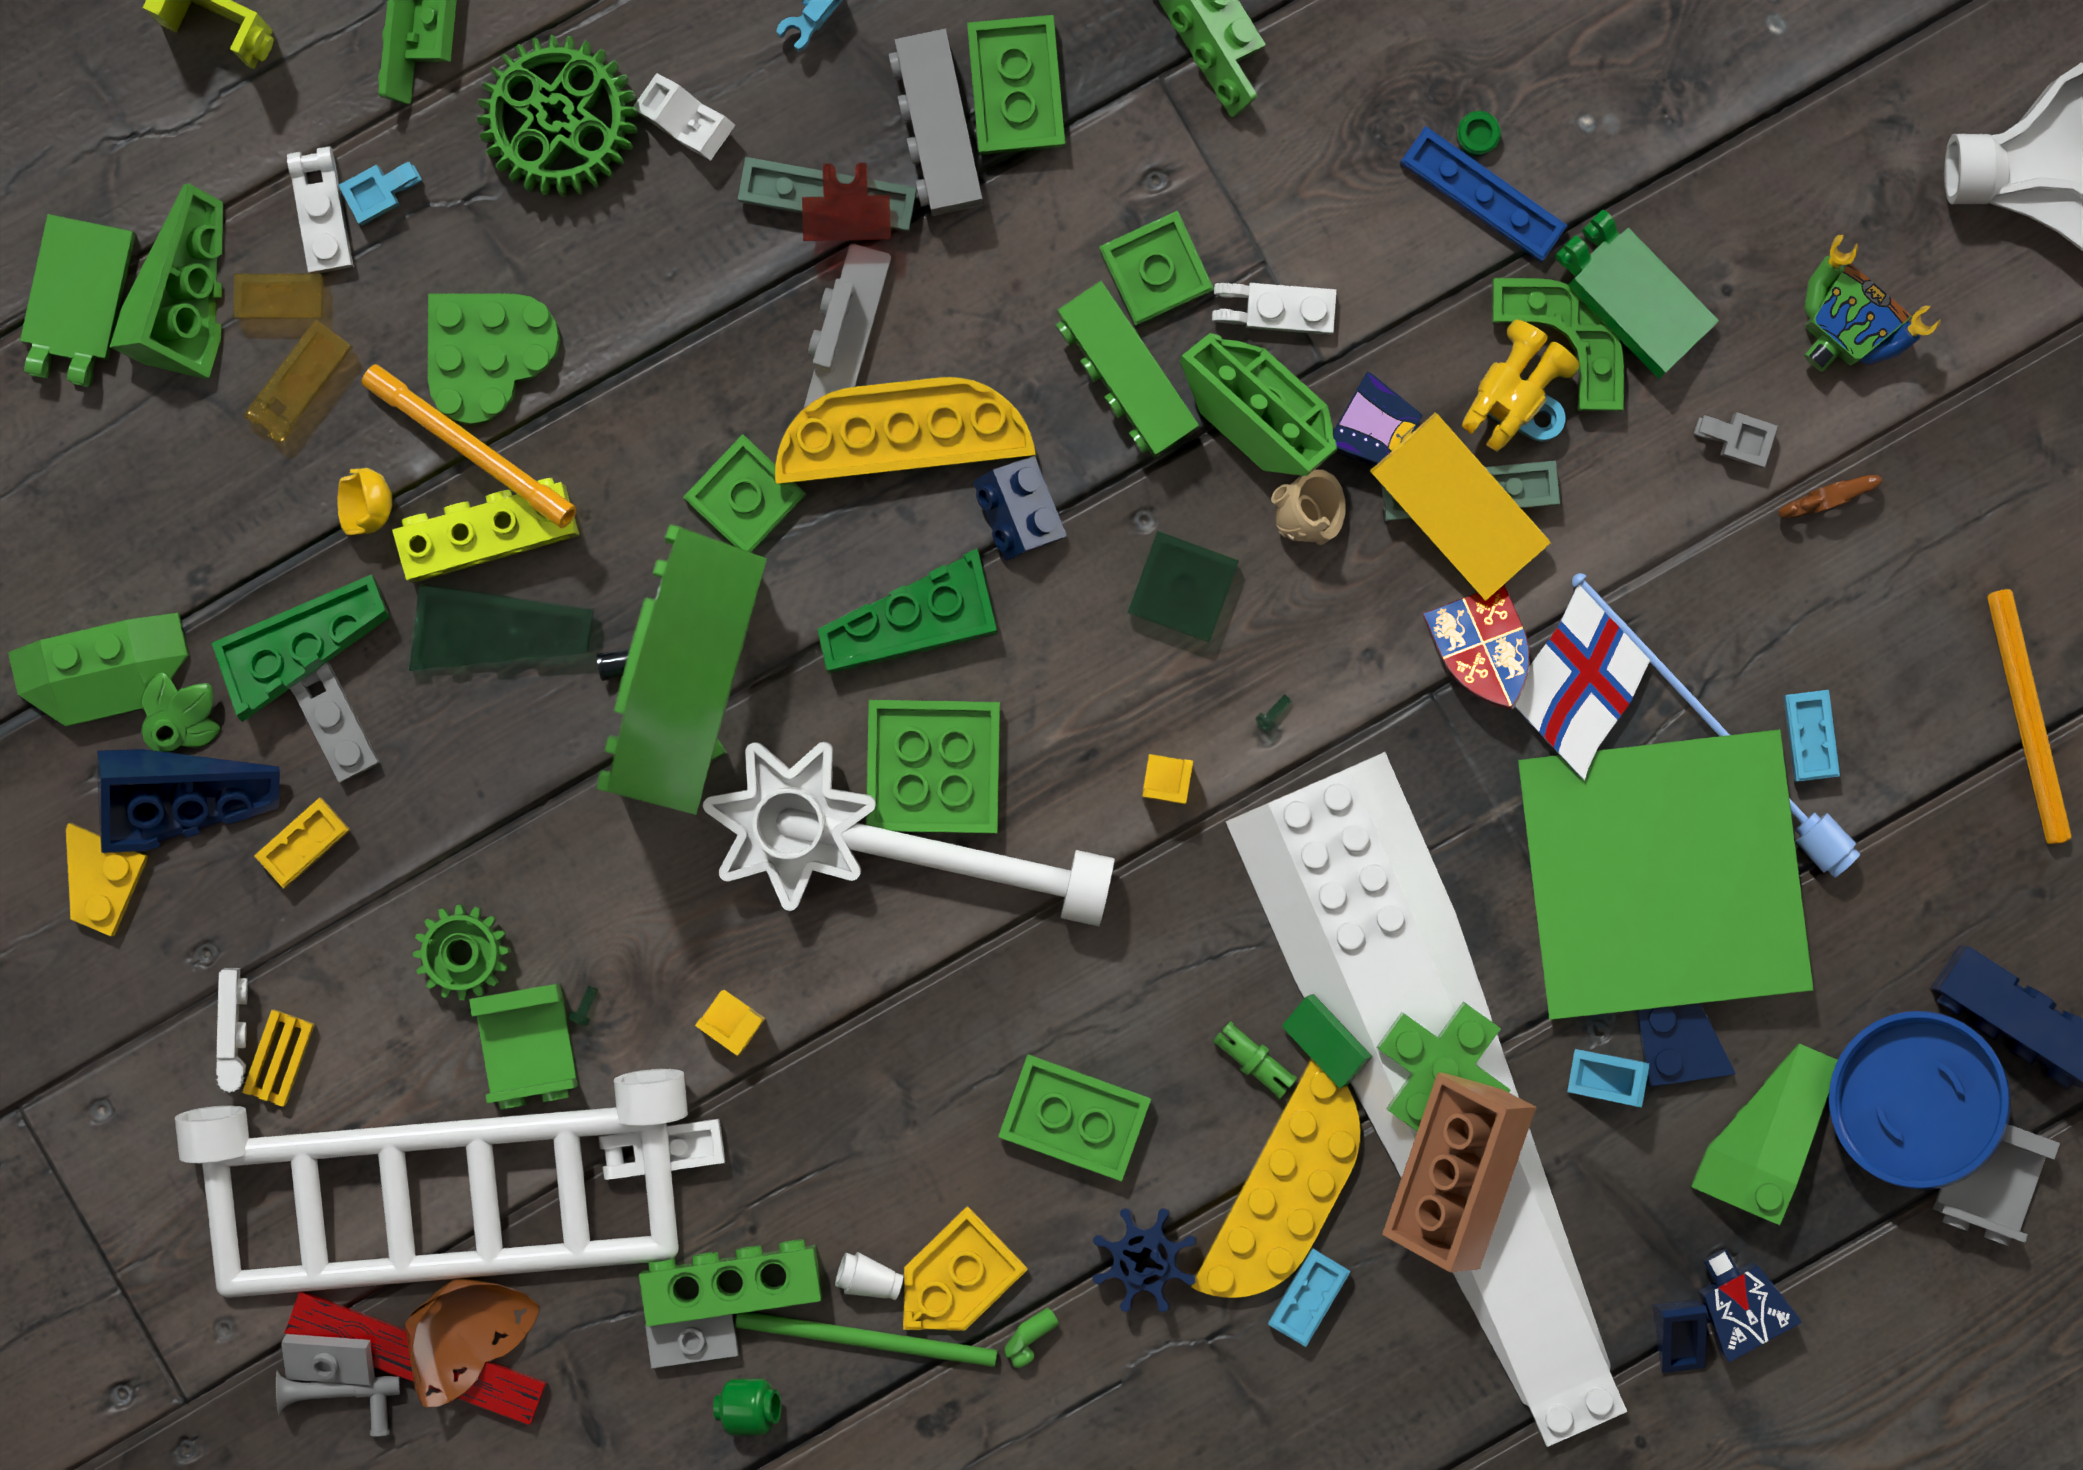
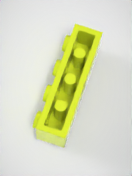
(476, 534)

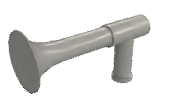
(381, 1387)

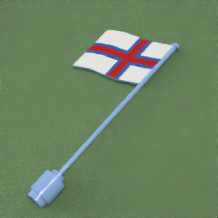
(1588, 680)

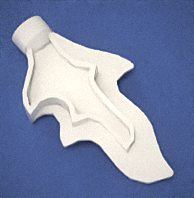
(2030, 166)

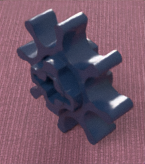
(1137, 1280)

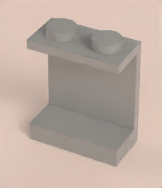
(2001, 1189)

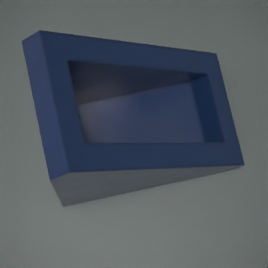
(1681, 1335)

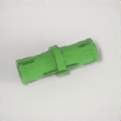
(1254, 1059)

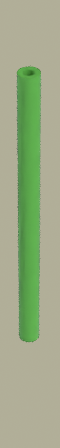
(866, 1338)

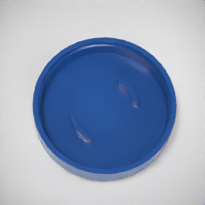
(1920, 1100)

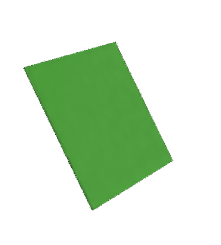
(1666, 875)

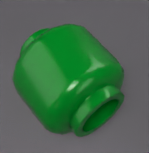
(747, 1407)

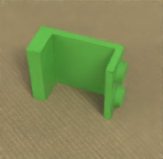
(525, 1045)

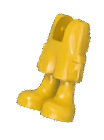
(1510, 397)

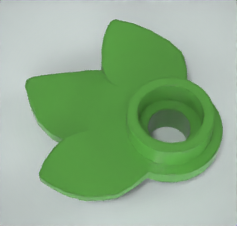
(181, 710)

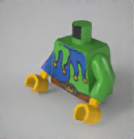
(1855, 315)

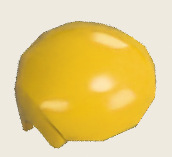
(363, 502)

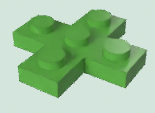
(1425, 1055)

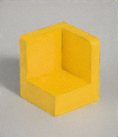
(1167, 779)
(730, 1022)

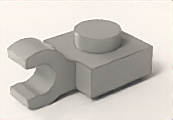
(1743, 439)

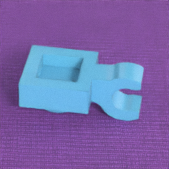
(812, 19)
(373, 193)

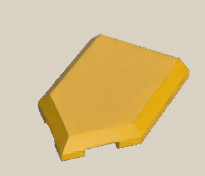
(958, 1275)

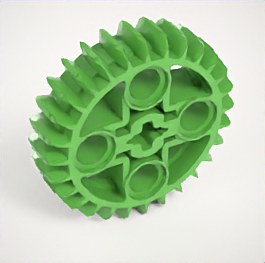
(577, 62)

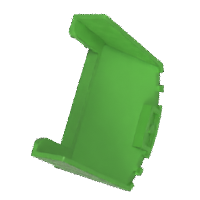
(682, 671)

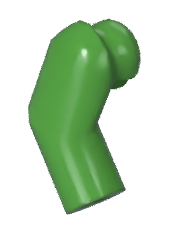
(1027, 1333)

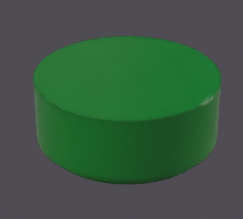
(1478, 133)

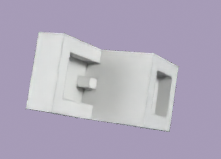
(683, 117)

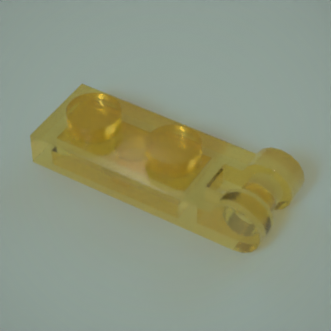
(298, 380)

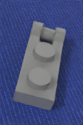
(335, 725)

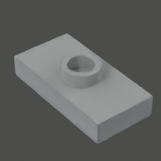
(692, 1341)
(328, 1359)

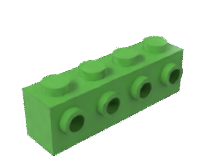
(1127, 370)

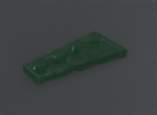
(481, 627)

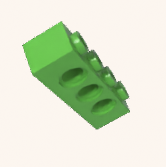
(666, 1306)

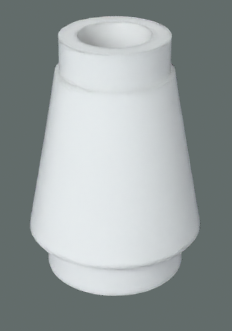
(867, 1277)

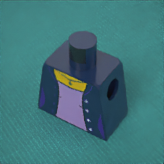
(1374, 422)

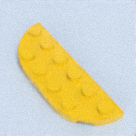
(901, 429)
(1286, 1191)

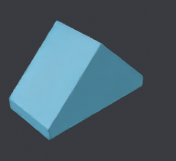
(1608, 1077)

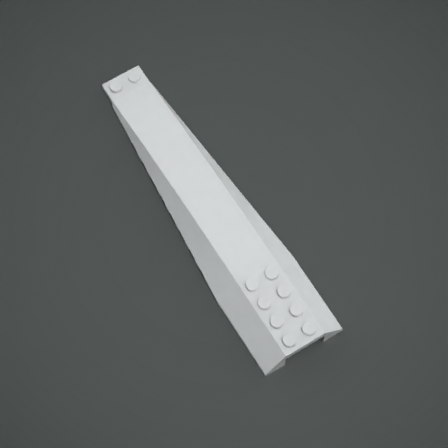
(1380, 938)

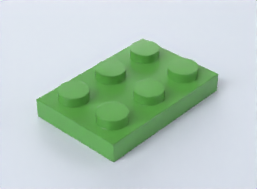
(1016, 84)
(1074, 1117)

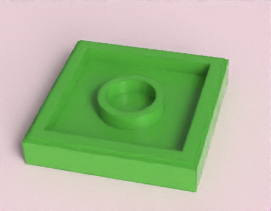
(1156, 268)
(742, 495)

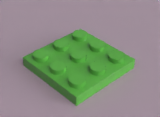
(933, 765)

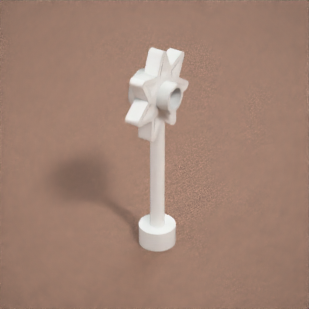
(800, 824)

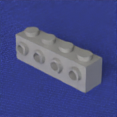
(937, 122)

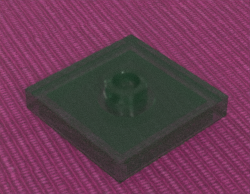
(1183, 587)

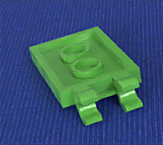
(75, 296)

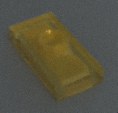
(278, 296)

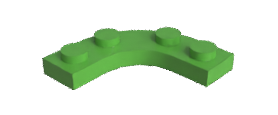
(1594, 343)

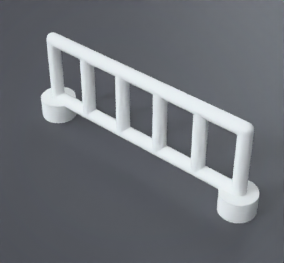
(643, 1104)

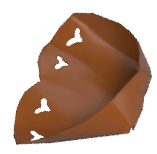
(458, 1331)

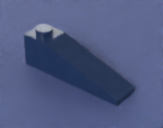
(167, 794)

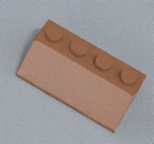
(1458, 1172)

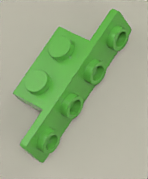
(413, 34)
(1218, 38)

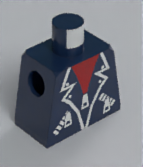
(1743, 1306)

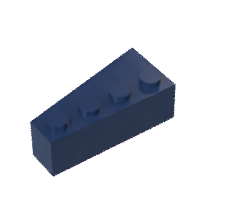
(2015, 1013)

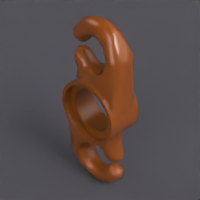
(1830, 496)

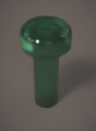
(1266, 720)
(580, 1016)

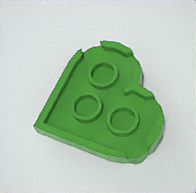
(483, 349)

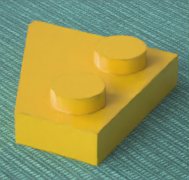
(99, 881)

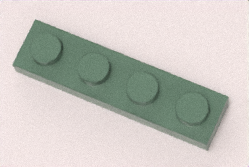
(784, 185)
(1526, 483)

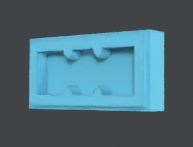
(1811, 735)
(1308, 1297)

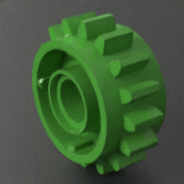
(485, 952)

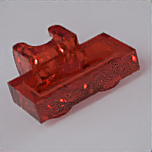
(846, 210)

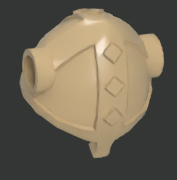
(1310, 508)

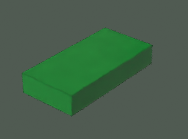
(1326, 1041)

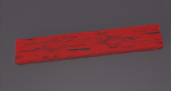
(496, 1388)

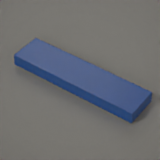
(1483, 194)

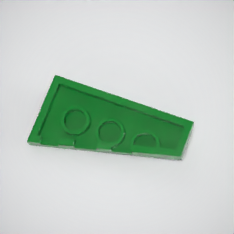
(928, 614)
(288, 647)

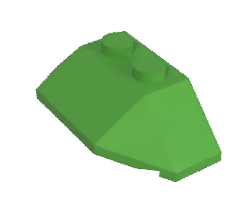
(1259, 405)
(98, 668)

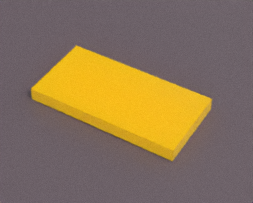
(1460, 506)

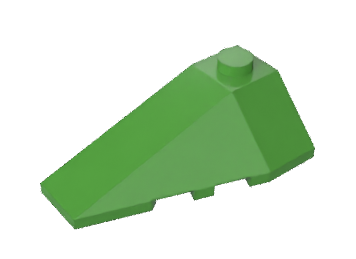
(173, 301)
(1767, 1143)

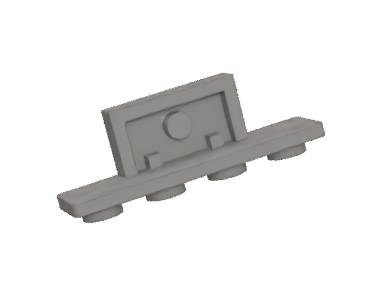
(848, 321)

